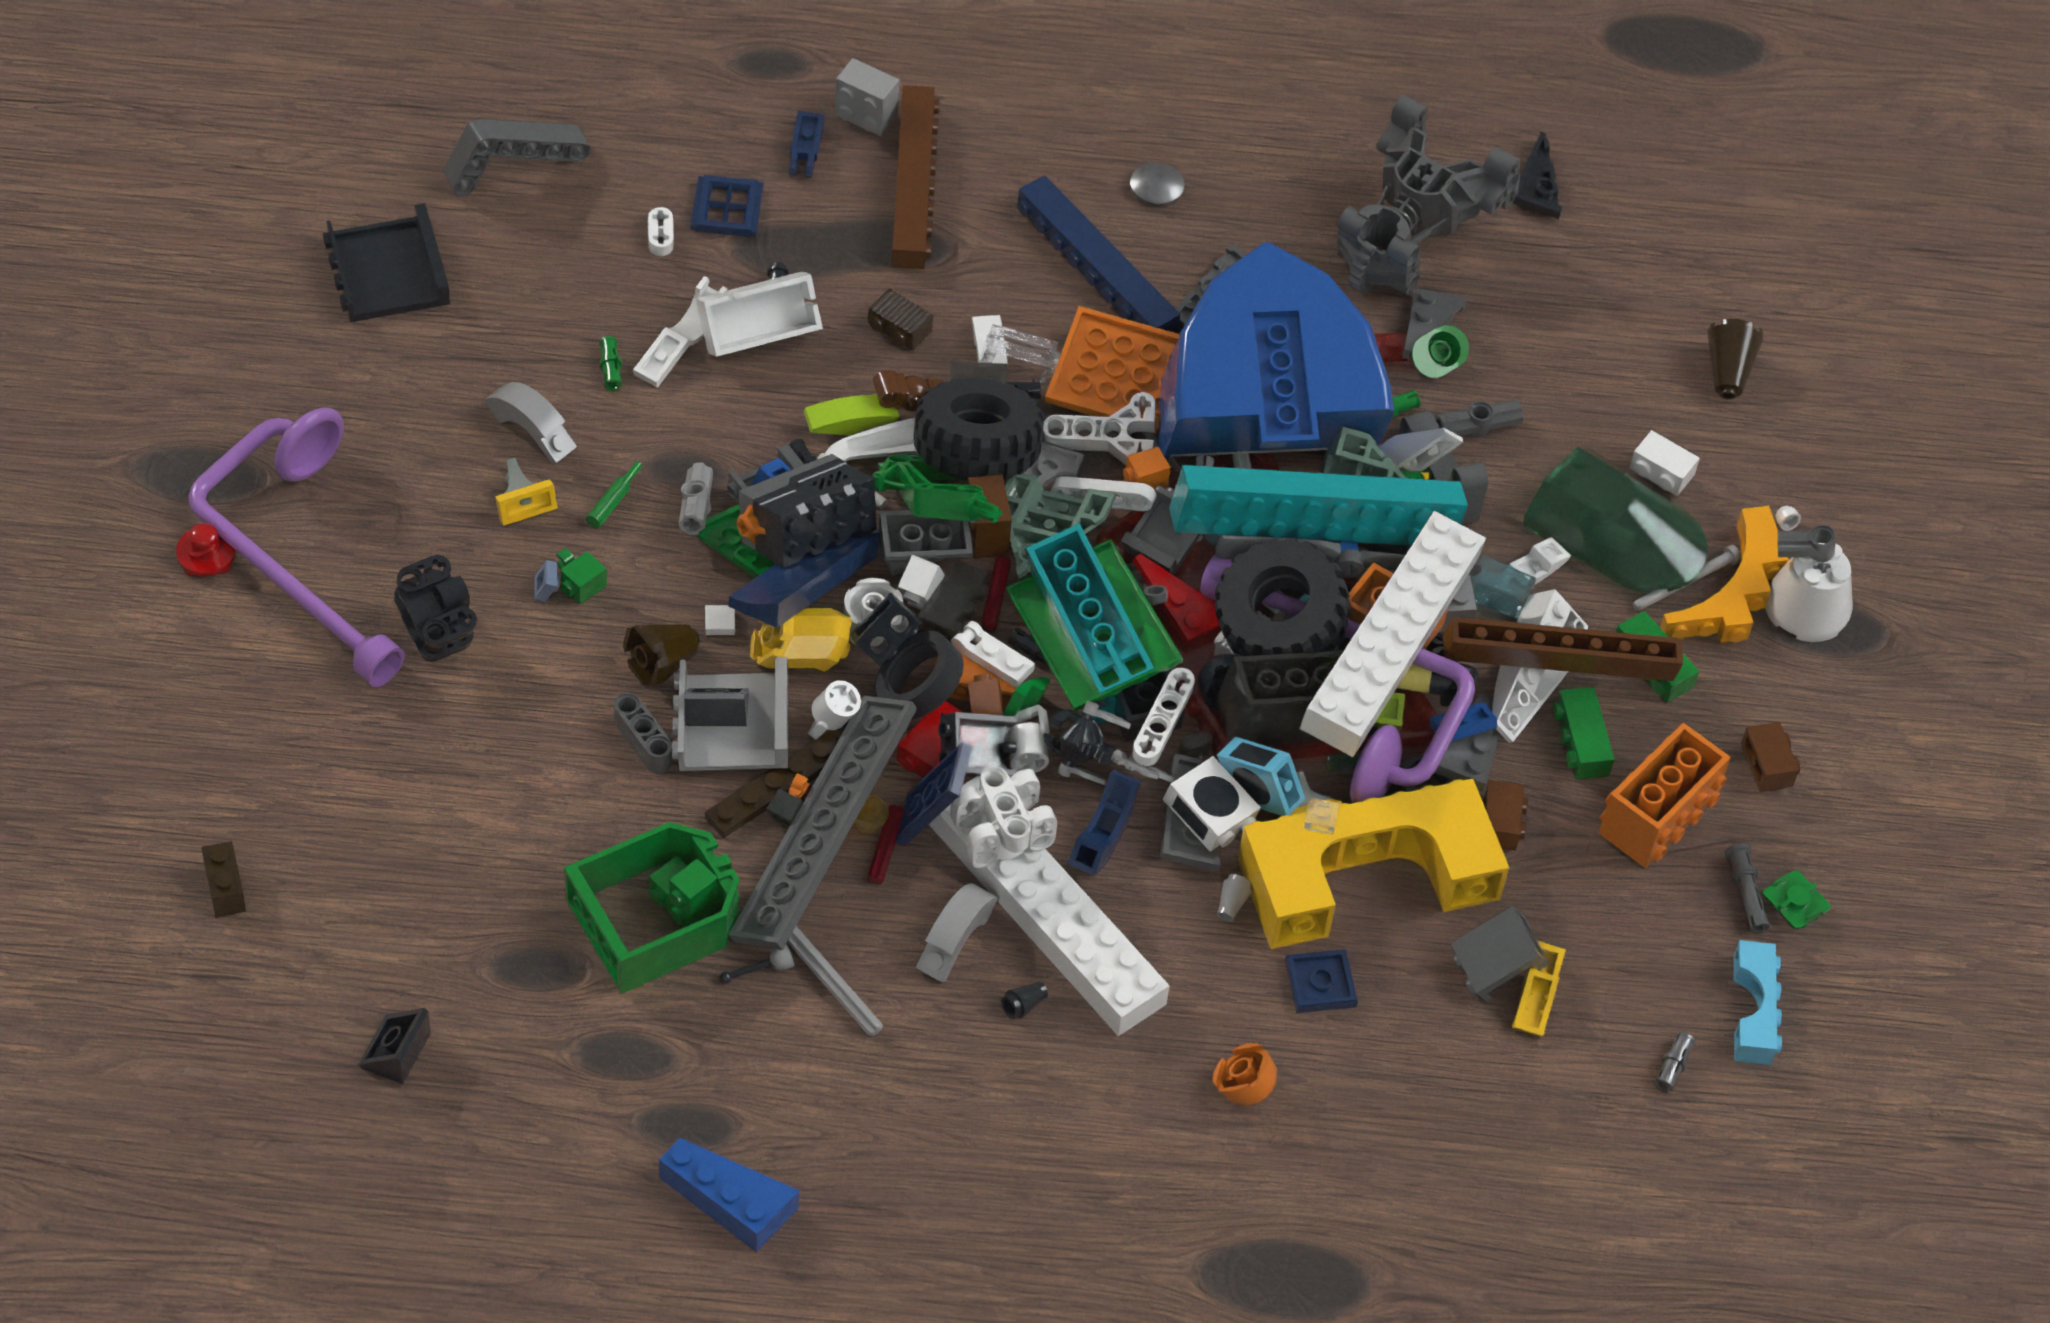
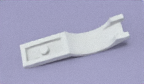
(674, 341)

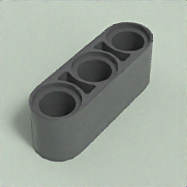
(644, 744)

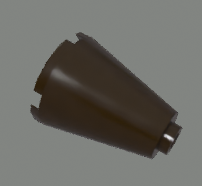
(1733, 354)

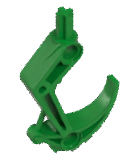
(930, 500)

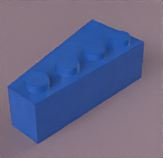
(728, 1192)

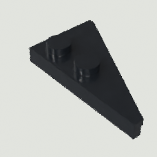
(1537, 182)

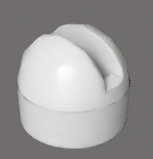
(1787, 518)

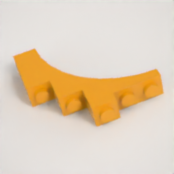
(1749, 589)

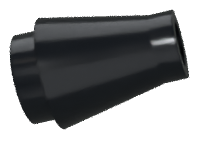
(1022, 1000)

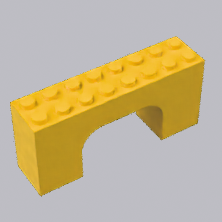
(1434, 826)

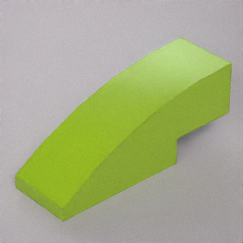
(848, 415)

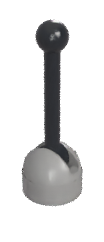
(778, 959)

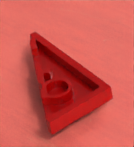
(1186, 608)

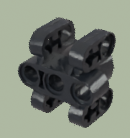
(435, 607)

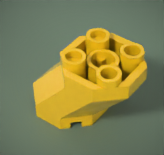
(808, 640)

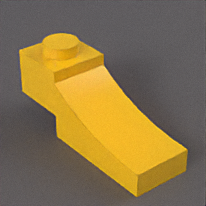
(1538, 993)

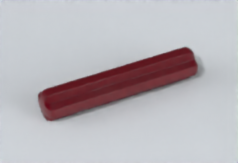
(995, 593)
(885, 845)

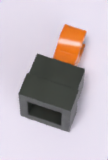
(786, 805)

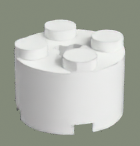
(864, 599)

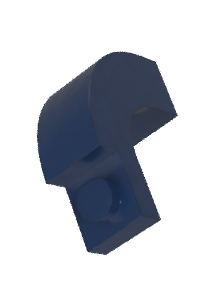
(1107, 826)

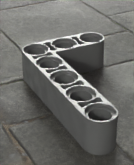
(510, 139)
(1472, 477)

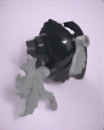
(1085, 741)

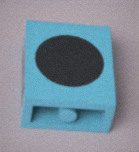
(1264, 774)

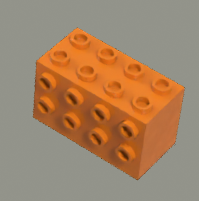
(1664, 796)

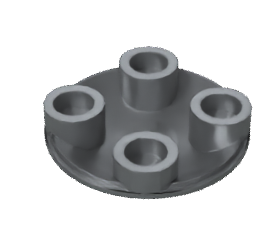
(1157, 184)

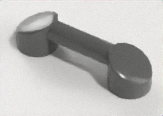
(1155, 594)

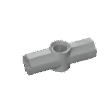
(696, 498)

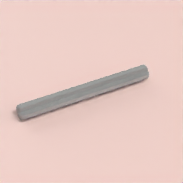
(834, 983)

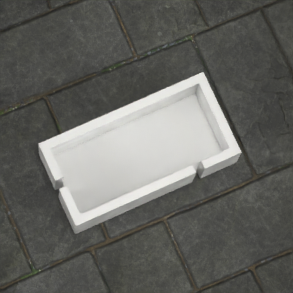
(759, 314)

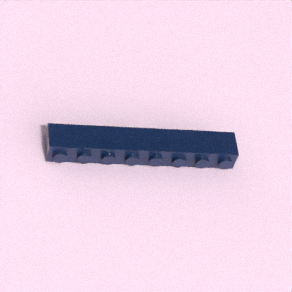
(1095, 256)

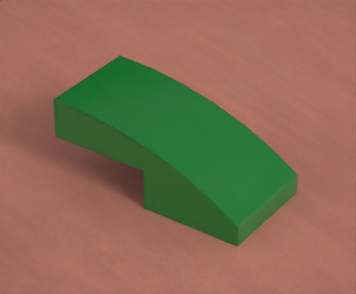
(1026, 695)

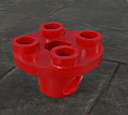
(204, 552)

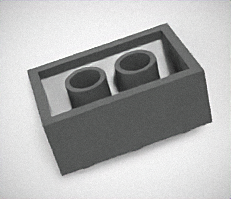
(923, 537)

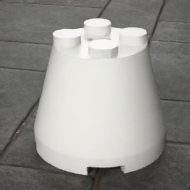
(1812, 597)

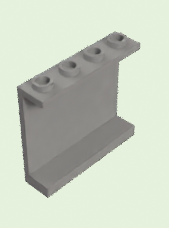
(754, 746)

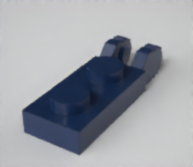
(806, 141)

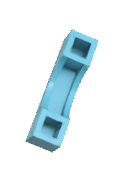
(1756, 971)

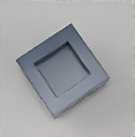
(546, 581)

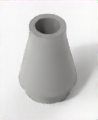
(1233, 896)

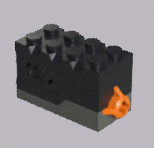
(807, 510)

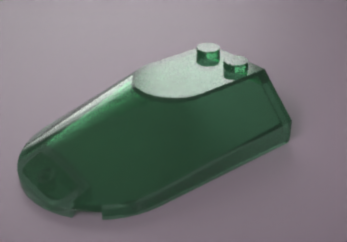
(1617, 524)

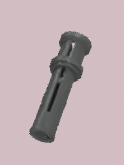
(1745, 876)

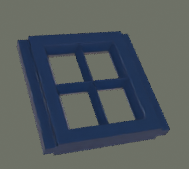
(751, 208)

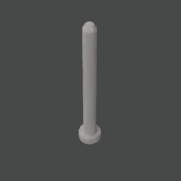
(1731, 556)

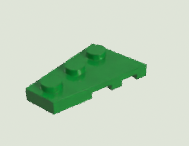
(724, 537)

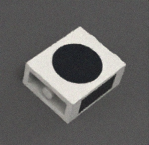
(1211, 804)

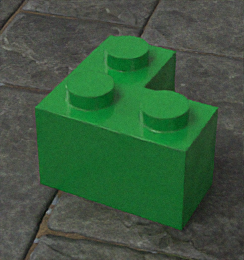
(685, 890)

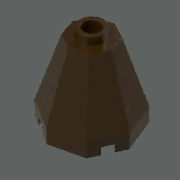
(658, 650)

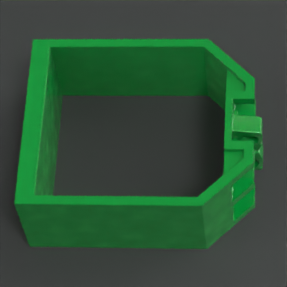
(635, 857)

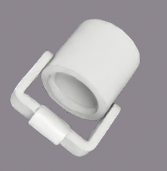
(834, 707)
(1031, 748)

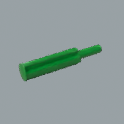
(612, 497)

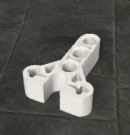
(1123, 421)

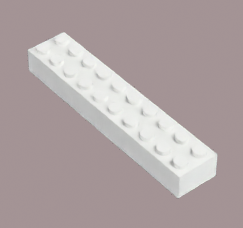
(1392, 634)
(1067, 929)

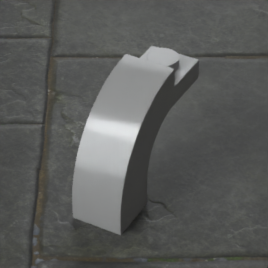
(535, 414)
(957, 921)

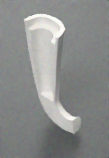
(877, 442)

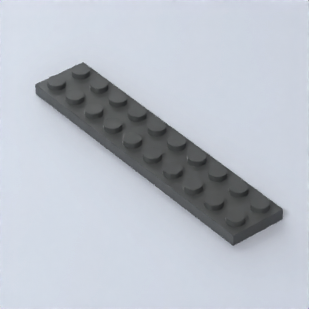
(822, 823)

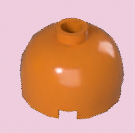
(1246, 1076)

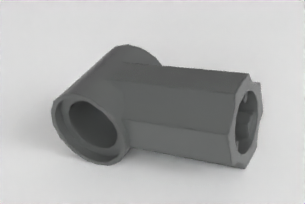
(1807, 543)

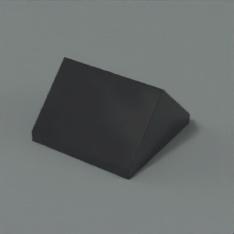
(716, 706)
(397, 1044)

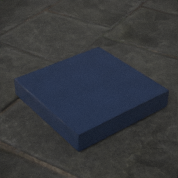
(1321, 981)

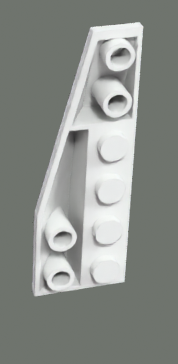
(1524, 690)

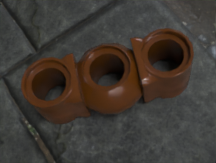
(901, 391)

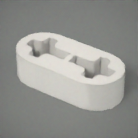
(656, 231)

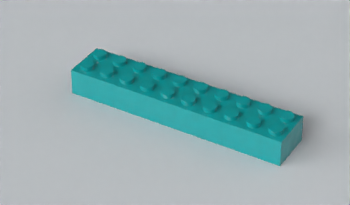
(1310, 505)

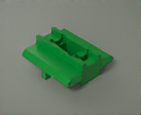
(1797, 899)

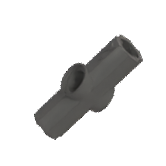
(1481, 418)

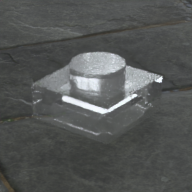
(1321, 816)

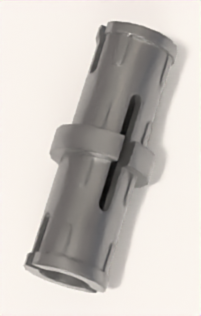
(1674, 1062)

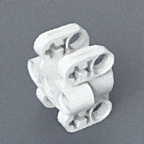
(1007, 814)

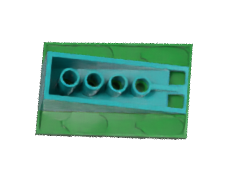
(1090, 618)

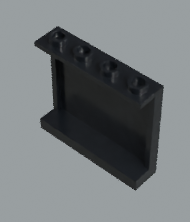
(387, 267)

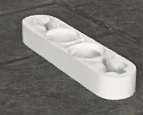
(1132, 494)
(1161, 715)

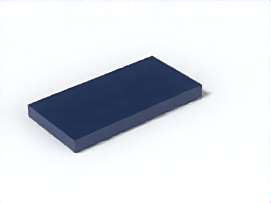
(934, 793)

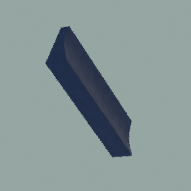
(788, 590)

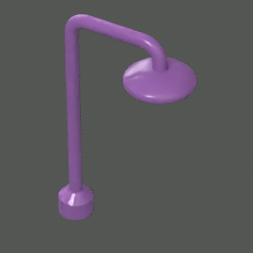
(300, 454)
(1382, 754)

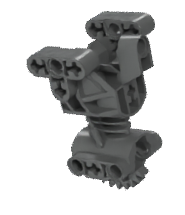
(1423, 202)

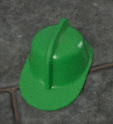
(1440, 351)

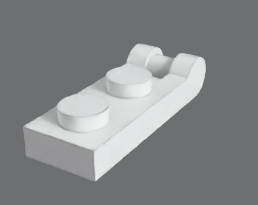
(993, 654)

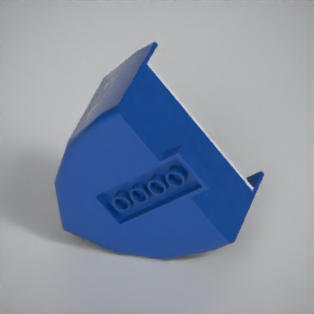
(1272, 364)

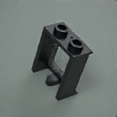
(986, 736)

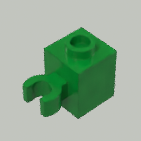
(581, 576)

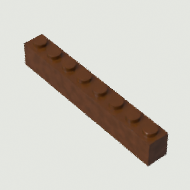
(913, 177)
(1562, 649)

